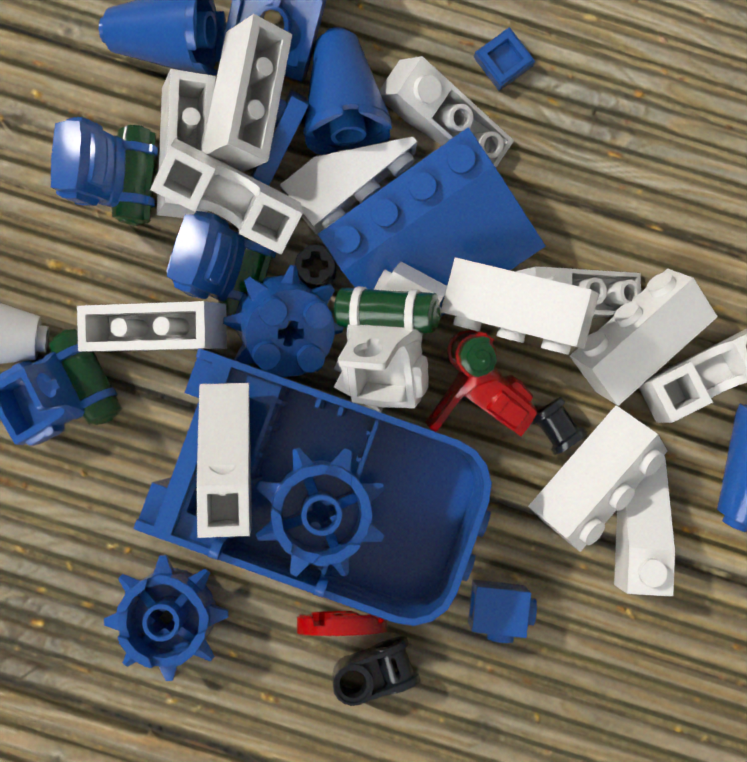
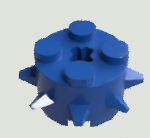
(269, 307)
(307, 537)
(151, 640)

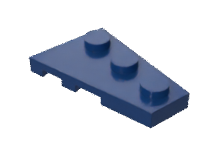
(287, 121)

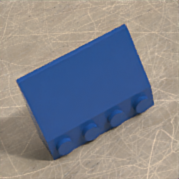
(434, 213)

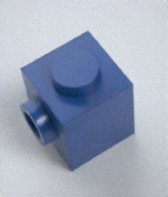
(501, 610)

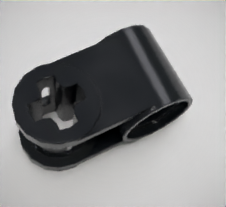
(378, 672)

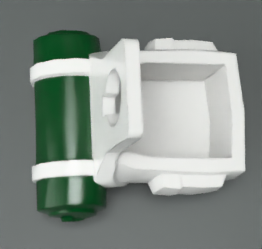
(383, 347)

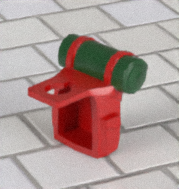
(483, 384)

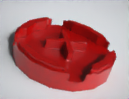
(339, 624)

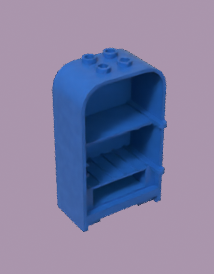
(428, 510)

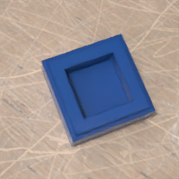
(504, 59)

